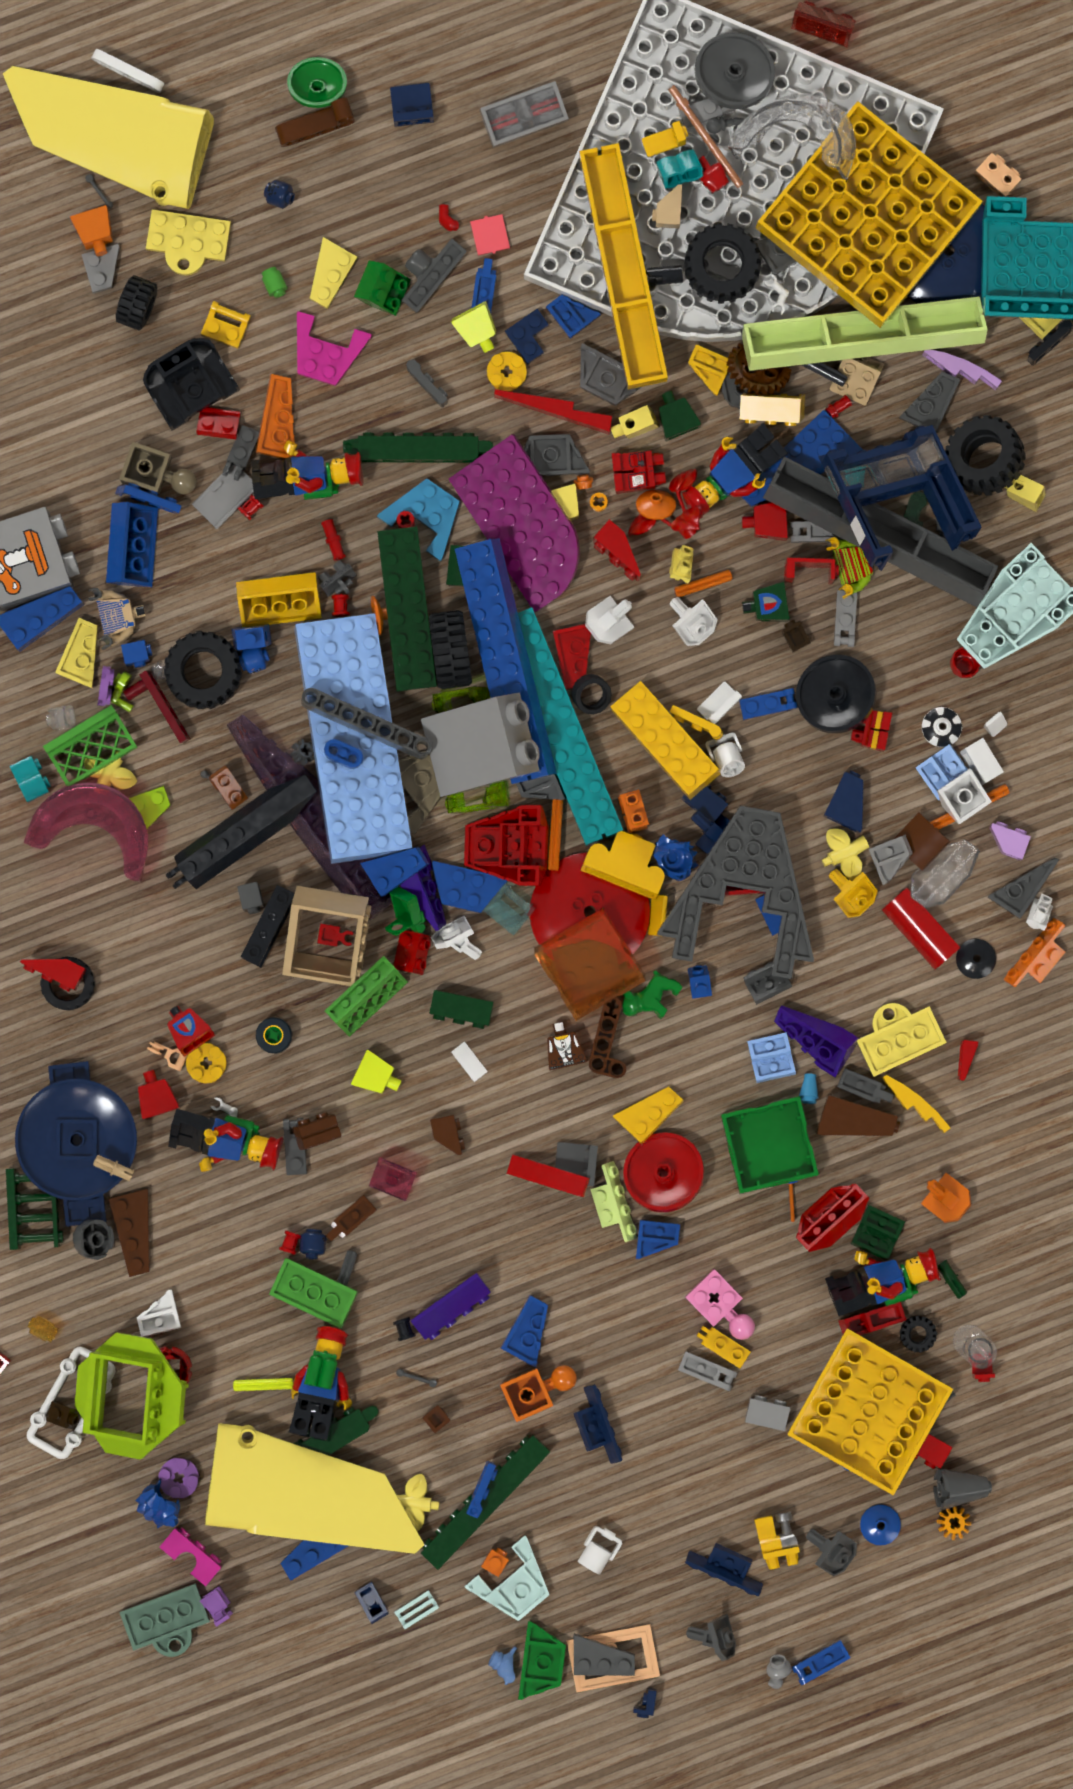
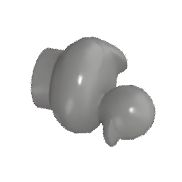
(777, 1670)

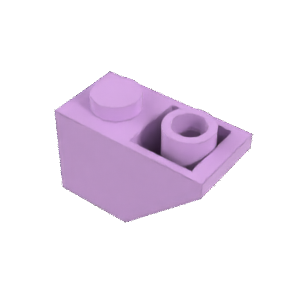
(1010, 842)

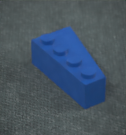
(38, 617)

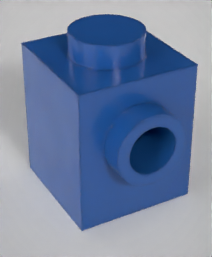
(136, 653)

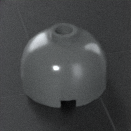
(93, 1239)

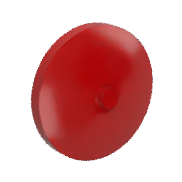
(663, 1172)

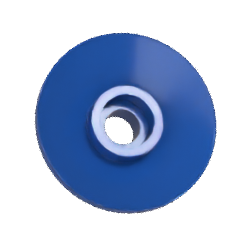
(877, 1514)

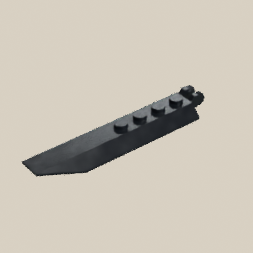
(242, 832)

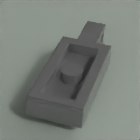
(863, 1087)

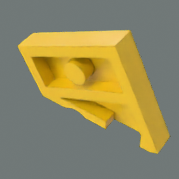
(709, 367)

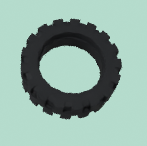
(76, 1003)

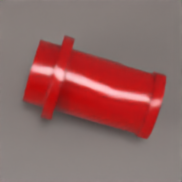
(838, 406)

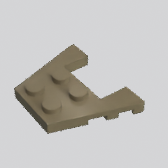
(421, 784)

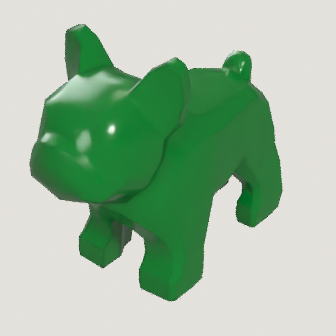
(649, 998)

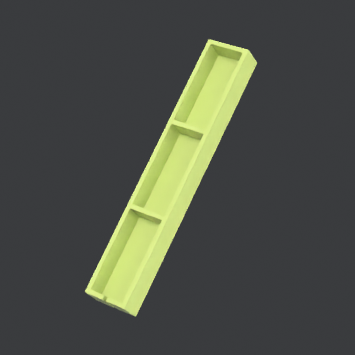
(855, 336)

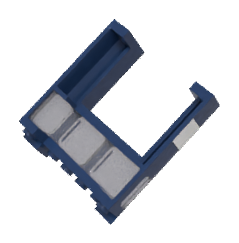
(897, 470)

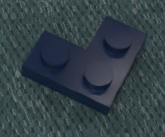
(523, 335)

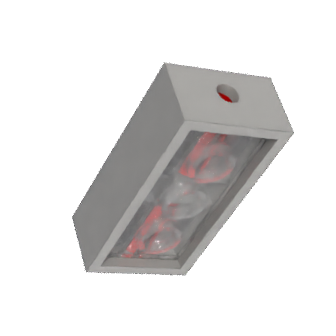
(524, 114)

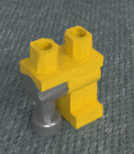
(777, 1545)

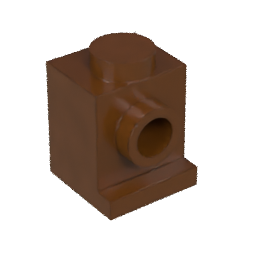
(436, 1418)

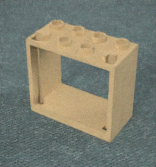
(320, 967)

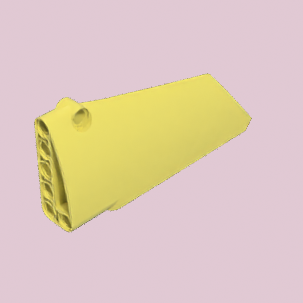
(115, 132)
(303, 1495)

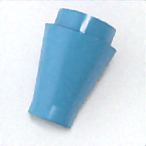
(809, 1089)

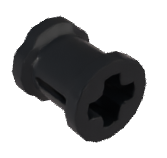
(404, 1329)

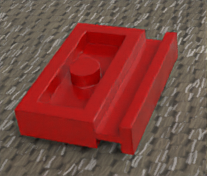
(218, 423)

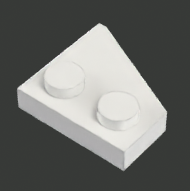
(160, 1317)

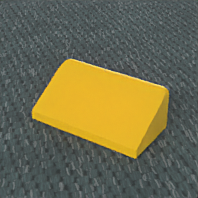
(657, 914)

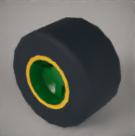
(273, 1035)

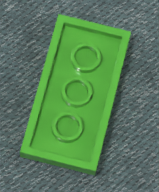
(313, 1293)

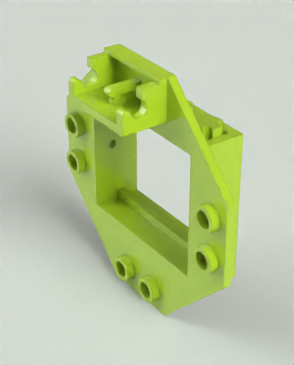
(163, 1395)

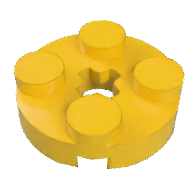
(498, 363)
(214, 1071)

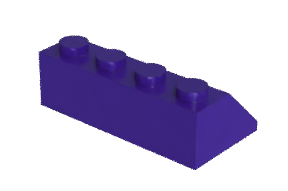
(450, 1306)

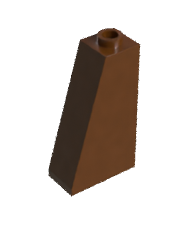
(852, 1119)

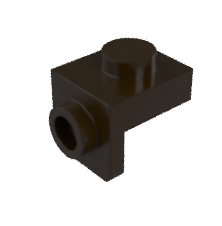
(795, 635)
(63, 1415)

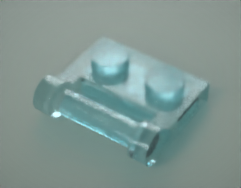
(504, 914)

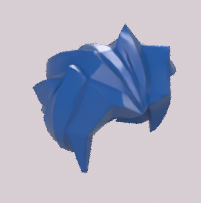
(675, 857)
(157, 1508)

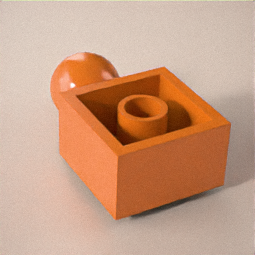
(562, 1378)

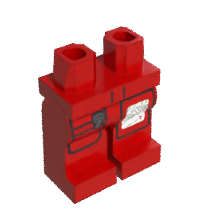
(642, 471)

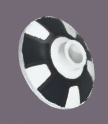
(934, 734)

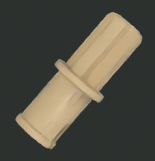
(113, 1167)

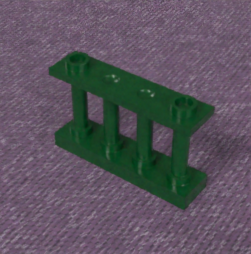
(15, 1219)

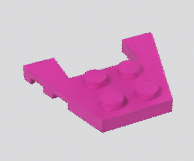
(323, 359)

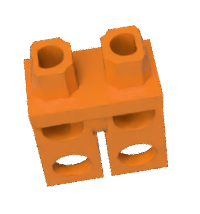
(633, 808)

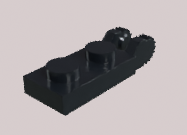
(1050, 341)

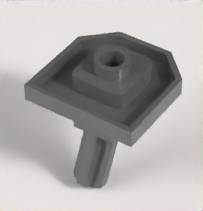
(836, 1553)
(717, 1636)

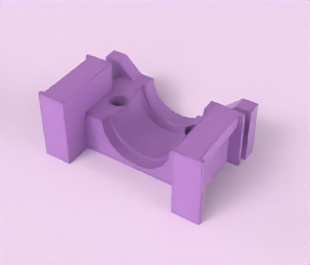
(215, 1603)

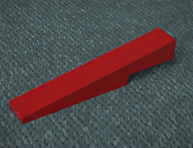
(558, 408)

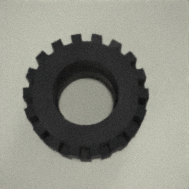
(136, 302)

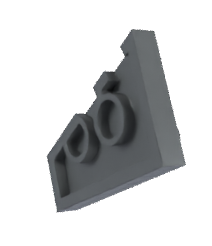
(601, 1659)

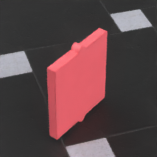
(490, 234)

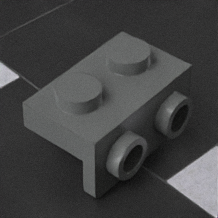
(763, 985)

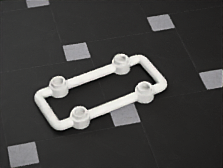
(38, 1418)

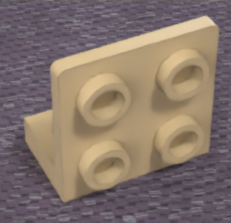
(862, 377)

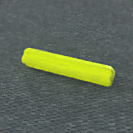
(263, 1384)

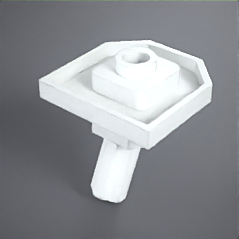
(608, 620)
(694, 623)
(455, 935)

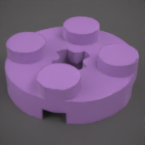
(105, 692)
(190, 1478)

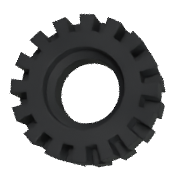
(912, 1322)

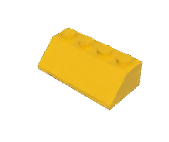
(279, 600)

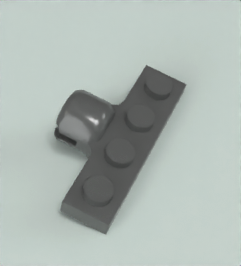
(430, 272)

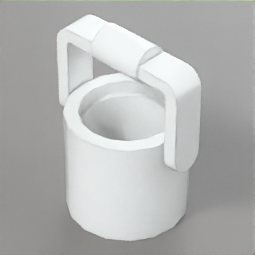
(727, 755)
(594, 1555)

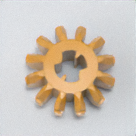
(961, 1520)

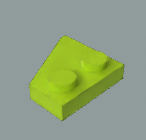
(151, 804)

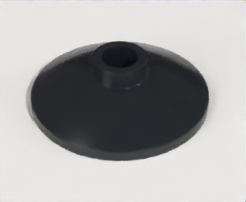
(965, 960)

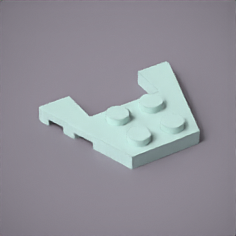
(518, 1592)

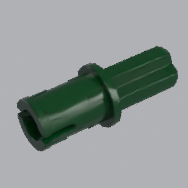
(952, 1279)

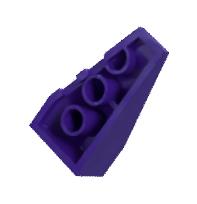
(425, 890)
(824, 1041)

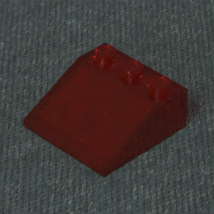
(823, 23)

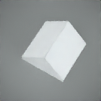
(963, 796)

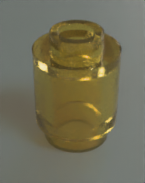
(42, 1328)

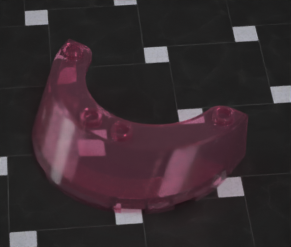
(96, 806)

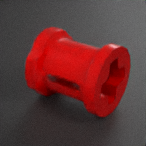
(250, 507)
(405, 514)
(340, 605)
(290, 1242)

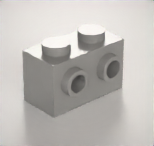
(767, 1413)

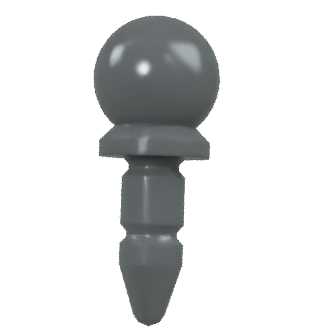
(715, 125)

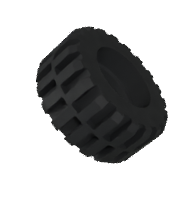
(729, 237)
(998, 474)
(450, 649)
(183, 651)

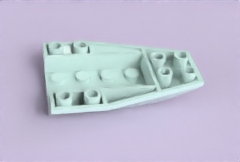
(1017, 609)

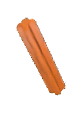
(703, 583)

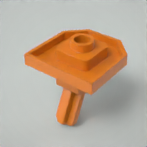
(947, 1199)

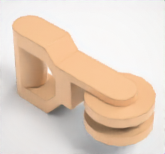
(156, 1047)

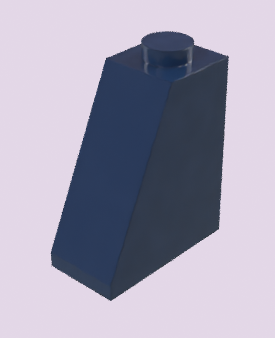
(847, 802)

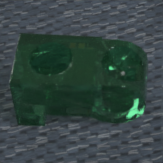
(915, 505)

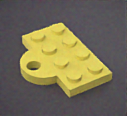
(187, 239)
(899, 1038)

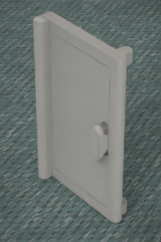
(224, 497)

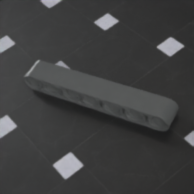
(359, 715)

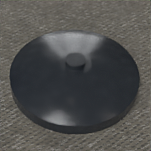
(836, 693)

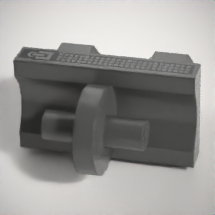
(338, 581)

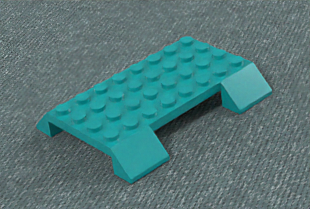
(1025, 263)

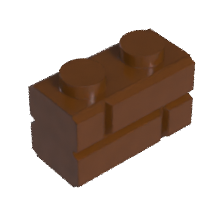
(316, 1131)

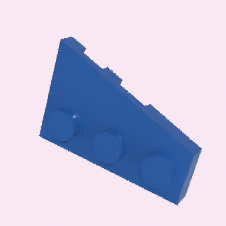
(167, 504)
(393, 870)
(526, 1333)

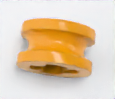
(597, 508)

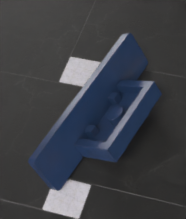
(595, 1426)
(726, 1566)

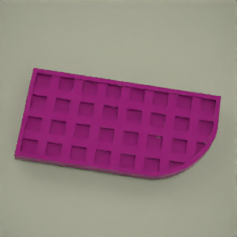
(519, 508)

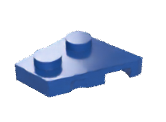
(571, 315)
(656, 1237)

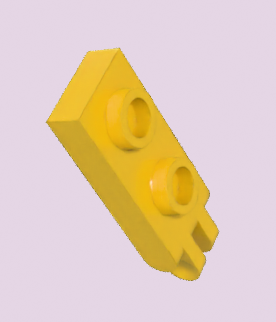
(724, 1346)

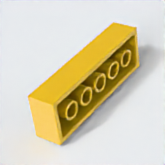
(665, 740)

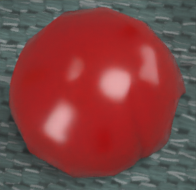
(963, 664)

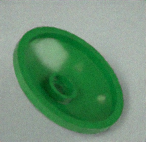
(314, 75)

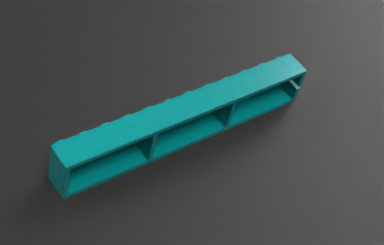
(568, 744)

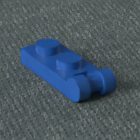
(767, 704)
(821, 1662)

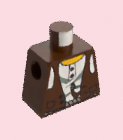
(564, 1048)

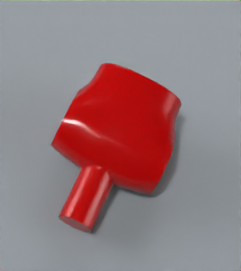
(713, 175)

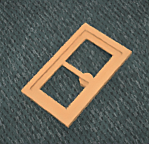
(610, 1639)

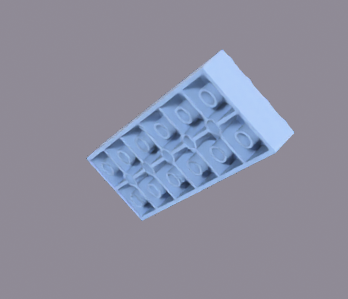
(364, 804)

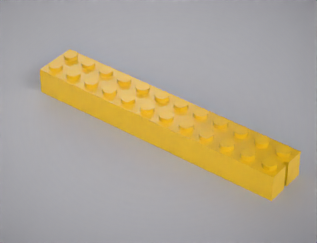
(623, 266)

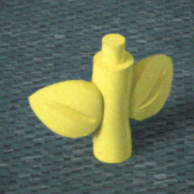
(112, 774)
(845, 852)
(415, 1502)

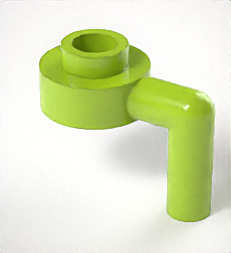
(121, 682)

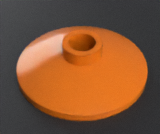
(656, 504)
(380, 613)

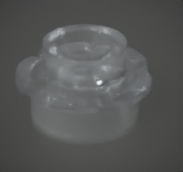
(158, 670)

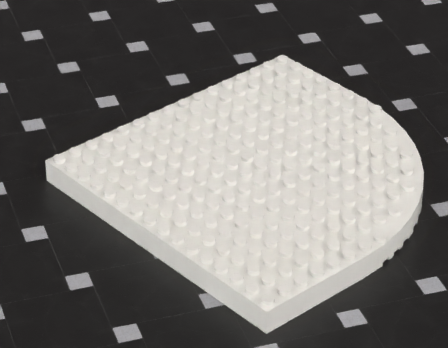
(638, 104)

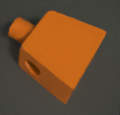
(94, 229)

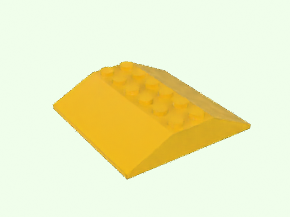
(870, 1411)

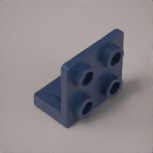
(412, 104)

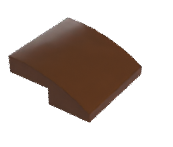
(924, 840)

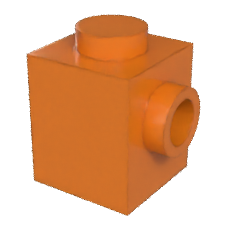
(495, 1561)

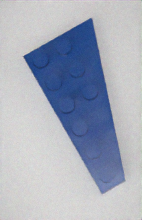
(813, 441)

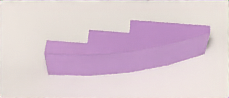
(953, 365)

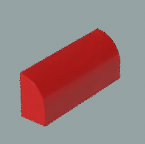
(920, 929)

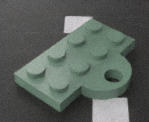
(165, 1620)

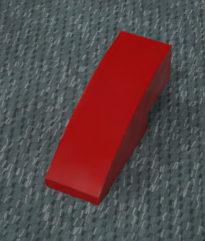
(873, 1319)

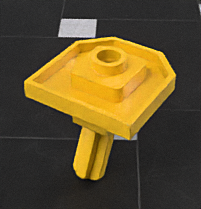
(855, 895)

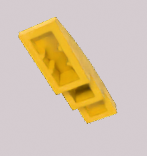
(909, 1098)

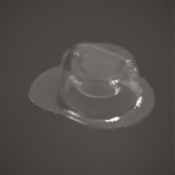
(975, 1346)

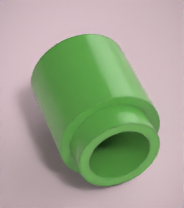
(274, 282)

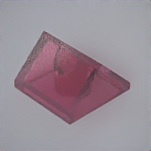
(392, 1179)

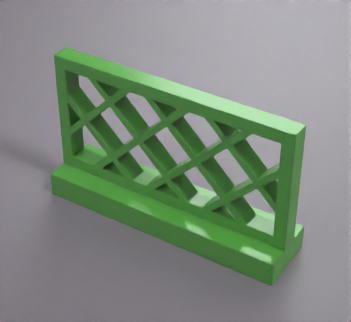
(81, 732)
(357, 996)

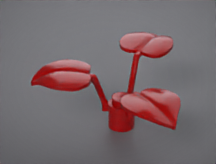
(687, 523)

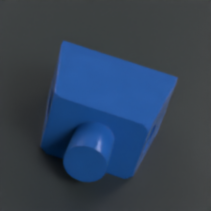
(251, 637)

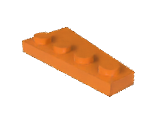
(276, 418)

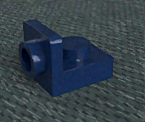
(649, 1701)

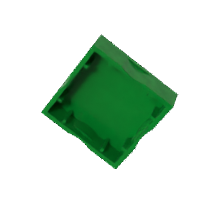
(769, 1145)

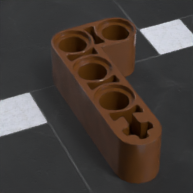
(316, 123)
(608, 1036)

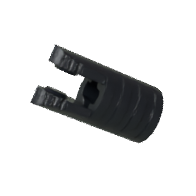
(664, 275)

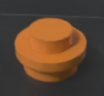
(583, 481)

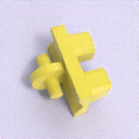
(682, 563)

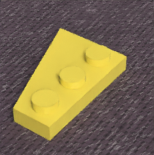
(331, 271)

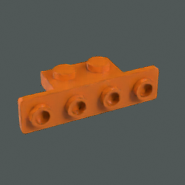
(1039, 957)

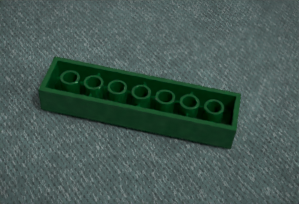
(407, 609)

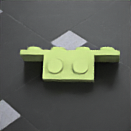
(612, 1204)

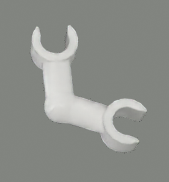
(783, 293)
(232, 1111)

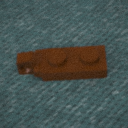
(351, 1218)

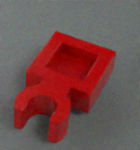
(330, 935)

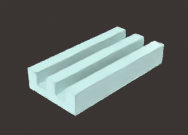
(402, 1618)

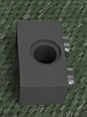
(251, 897)

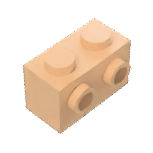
(997, 175)

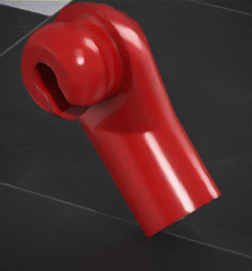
(445, 220)

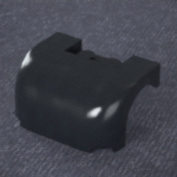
(188, 381)

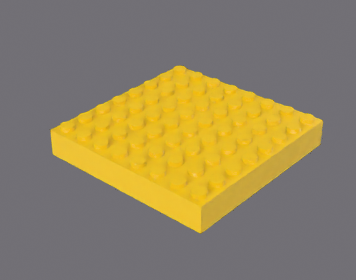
(878, 227)

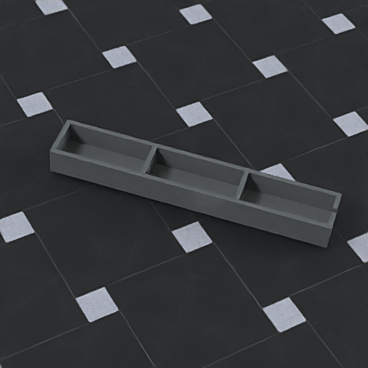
(913, 546)

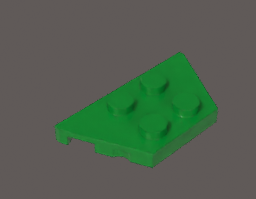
(541, 1662)

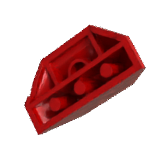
(831, 1217)

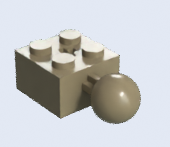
(139, 456)

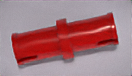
(333, 539)

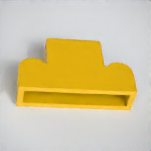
(626, 864)

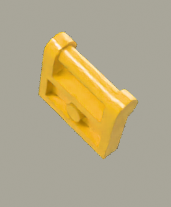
(223, 331)

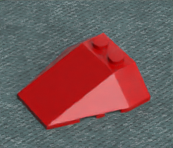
(510, 845)

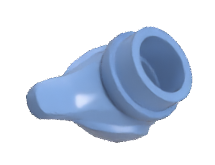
(504, 1665)

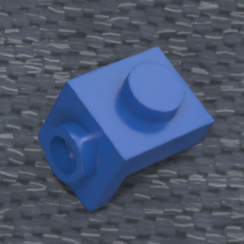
(699, 981)

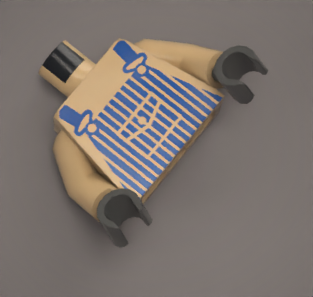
(116, 616)

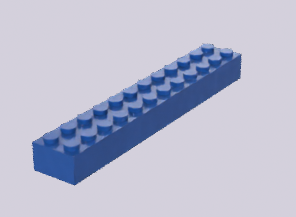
(502, 639)

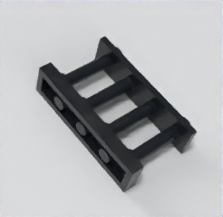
(268, 926)

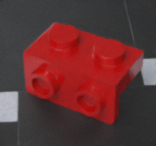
(412, 952)

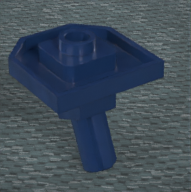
(711, 830)

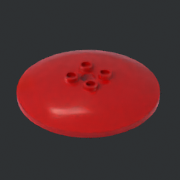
(569, 891)

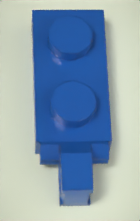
(484, 284)
(481, 1490)

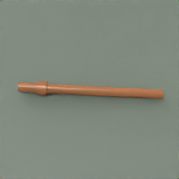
(683, 104)

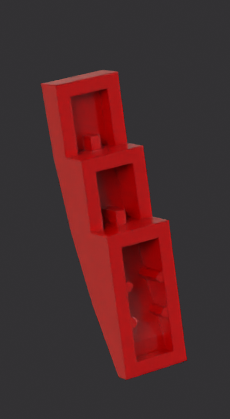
(548, 1176)

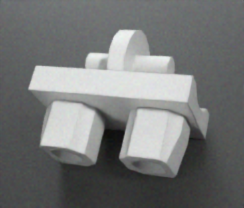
(1040, 912)

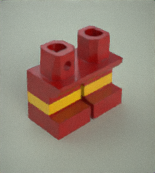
(870, 738)

